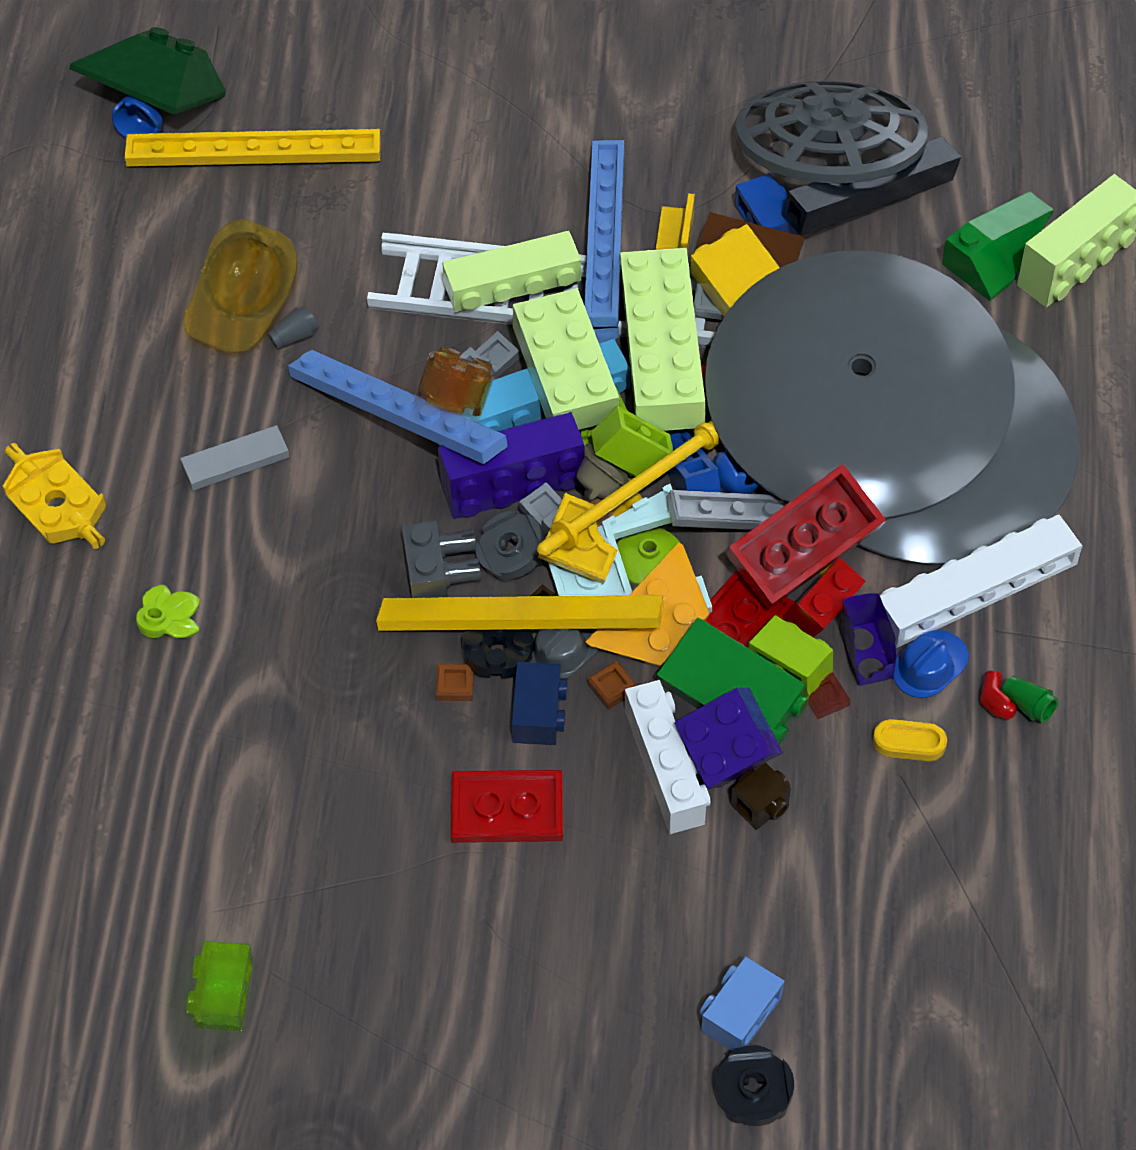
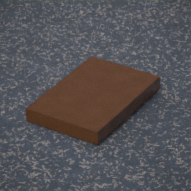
(781, 245)

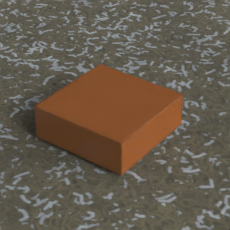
(454, 682)
(610, 684)

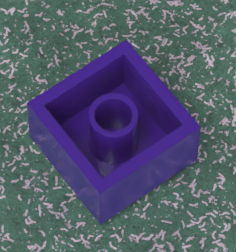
(728, 737)

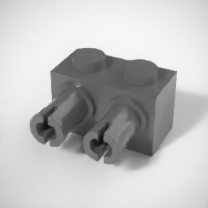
(424, 557)

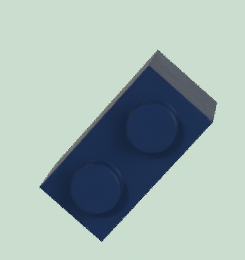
(537, 702)

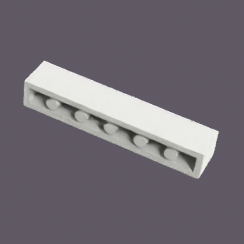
(980, 578)

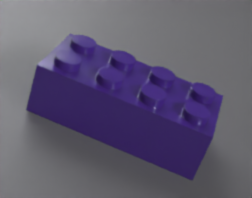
(535, 455)

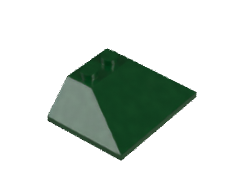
(156, 70)

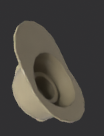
(599, 476)

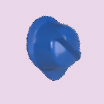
(930, 663)

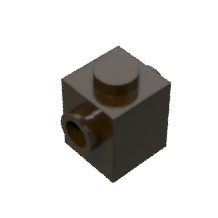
(761, 795)

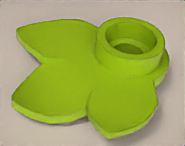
(167, 613)

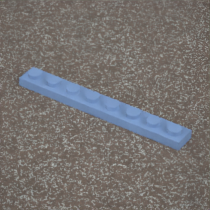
(605, 233)
(398, 406)

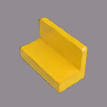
(676, 226)

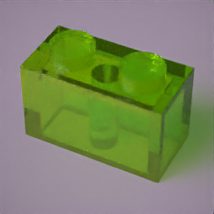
(221, 986)

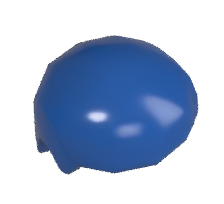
(136, 117)
(732, 477)

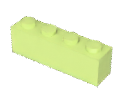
(512, 271)

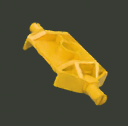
(48, 476)

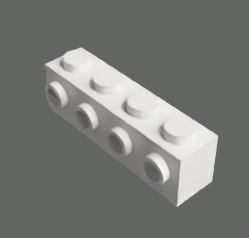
(665, 757)

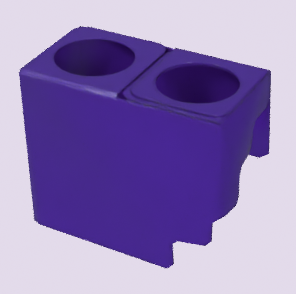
(869, 613)

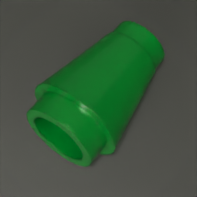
(1031, 699)

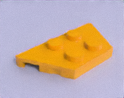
(682, 606)

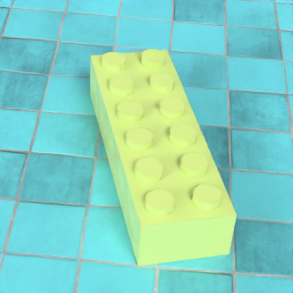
(662, 338)

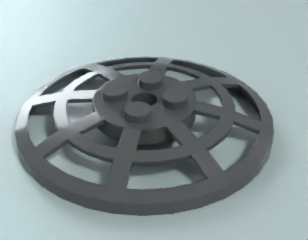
(831, 119)

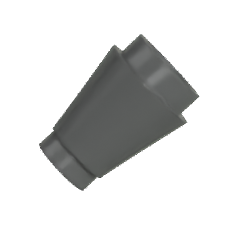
(293, 328)

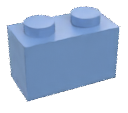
(741, 1005)

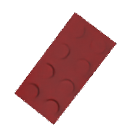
(805, 536)

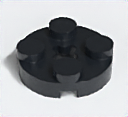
(487, 661)
(741, 1104)

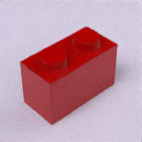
(825, 598)

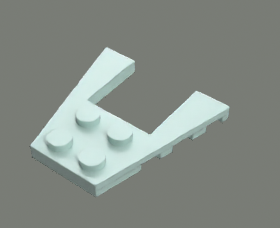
(643, 516)

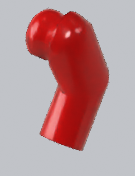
(995, 700)

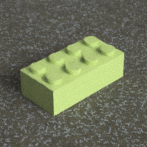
(1079, 241)
(565, 358)

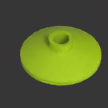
(639, 562)

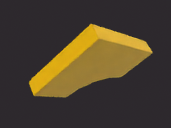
(592, 554)

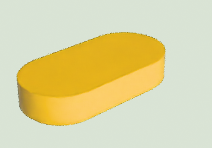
(909, 740)

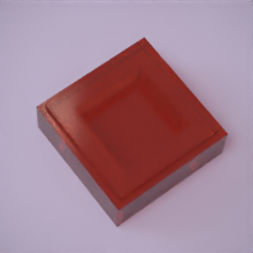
(828, 697)

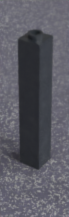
(828, 203)

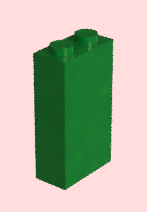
(713, 664)

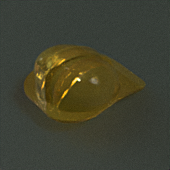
(241, 286)

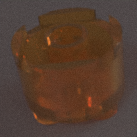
(456, 382)

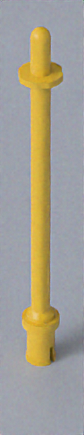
(566, 533)

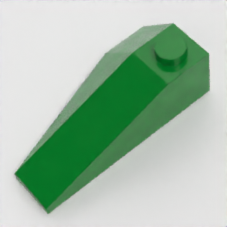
(992, 246)

